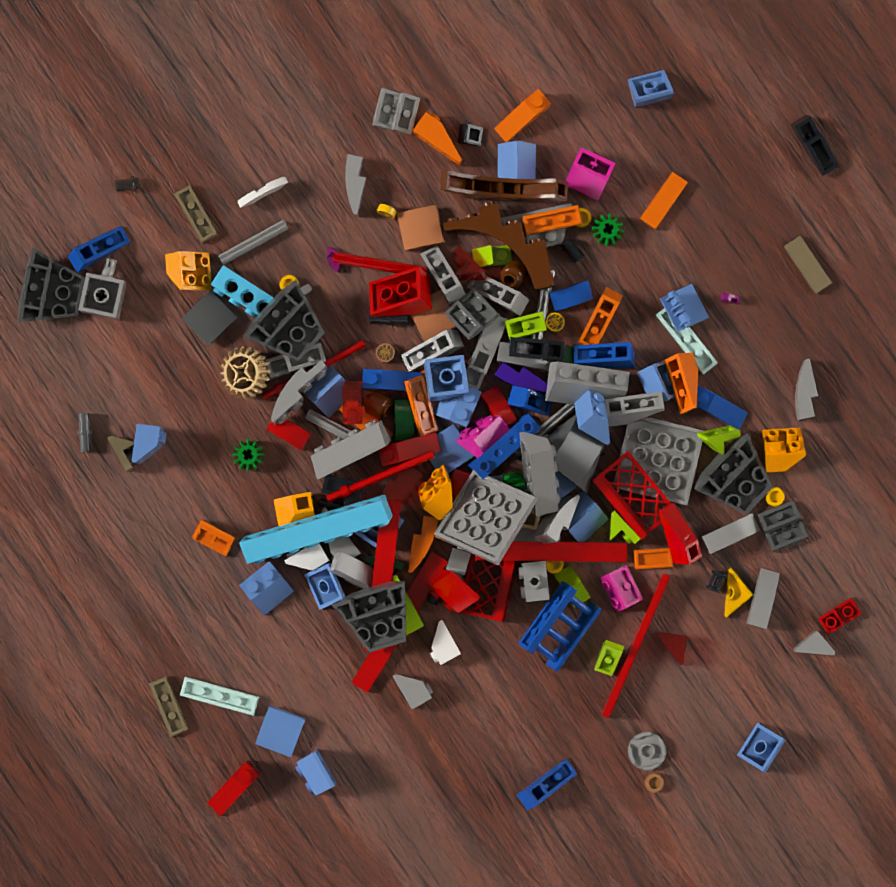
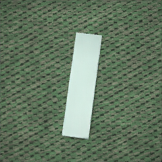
(689, 343)
(219, 696)

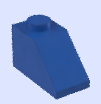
(529, 401)

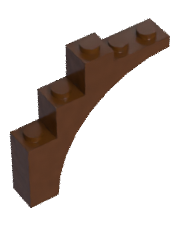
(504, 188)
(490, 223)

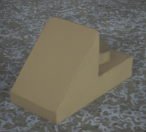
(120, 447)

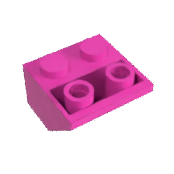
(589, 173)
(482, 434)

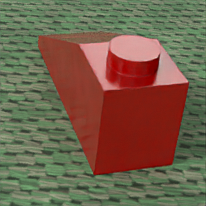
(408, 449)
(233, 788)

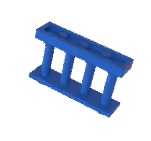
(503, 447)
(549, 614)

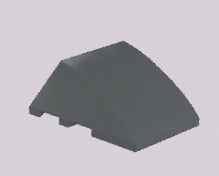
(48, 290)
(287, 324)
(575, 453)
(735, 477)
(376, 614)

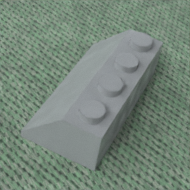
(570, 381)
(350, 449)
(539, 472)

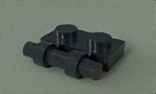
(332, 484)

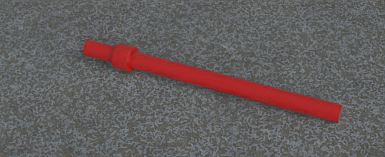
(329, 361)
(346, 491)

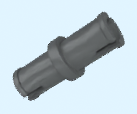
(84, 432)

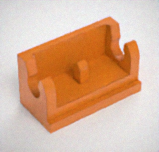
(214, 538)

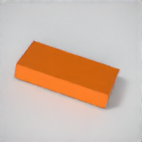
(652, 558)

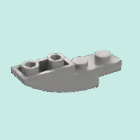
(484, 352)
(290, 395)

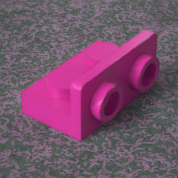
(621, 588)

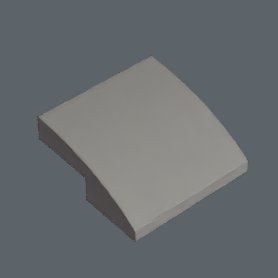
(396, 111)

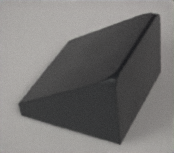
(470, 134)

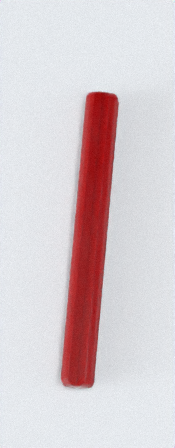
(372, 263)

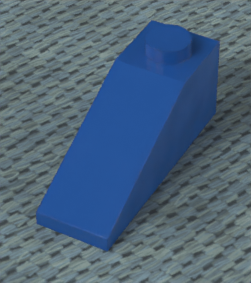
(98, 249)
(605, 355)
(386, 379)
(719, 408)
(546, 784)

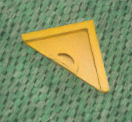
(736, 593)

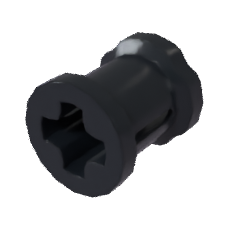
(721, 578)

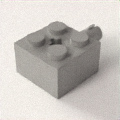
(99, 284)
(534, 581)

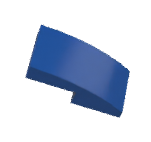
(571, 295)

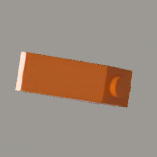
(522, 115)
(434, 134)
(601, 317)
(684, 380)

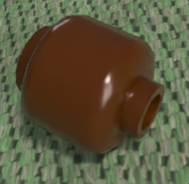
(514, 274)
(378, 405)

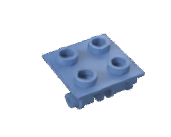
(684, 307)

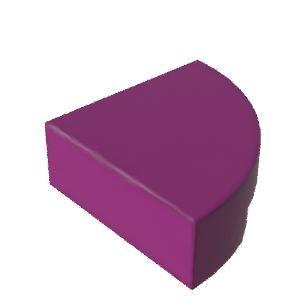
(330, 253)
(729, 298)

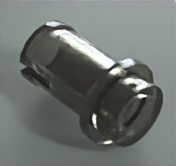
(127, 184)

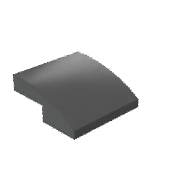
(472, 314)
(209, 318)
(783, 526)

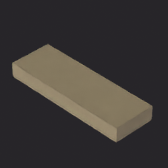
(196, 214)
(807, 264)
(168, 706)

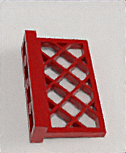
(618, 502)
(504, 588)

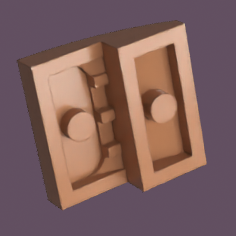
(420, 227)
(434, 320)

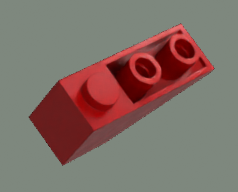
(680, 538)

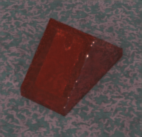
(675, 645)

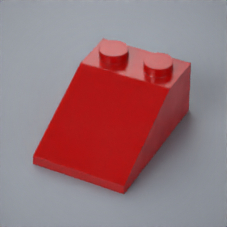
(401, 294)
(452, 591)

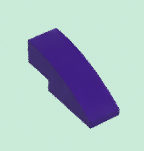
(522, 379)

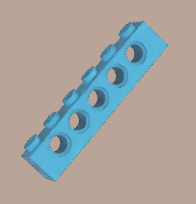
(226, 277)

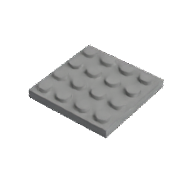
(665, 453)
(486, 517)

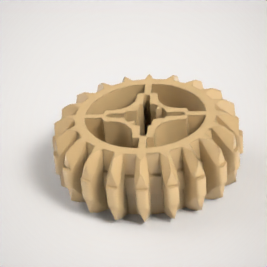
(235, 374)

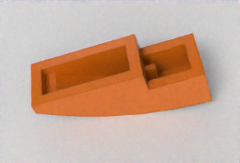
(422, 542)

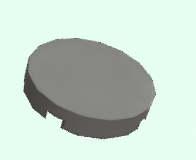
(647, 750)

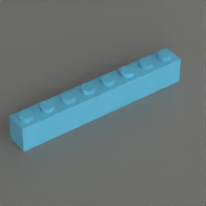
(316, 529)

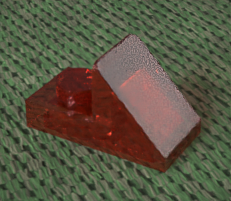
(469, 268)

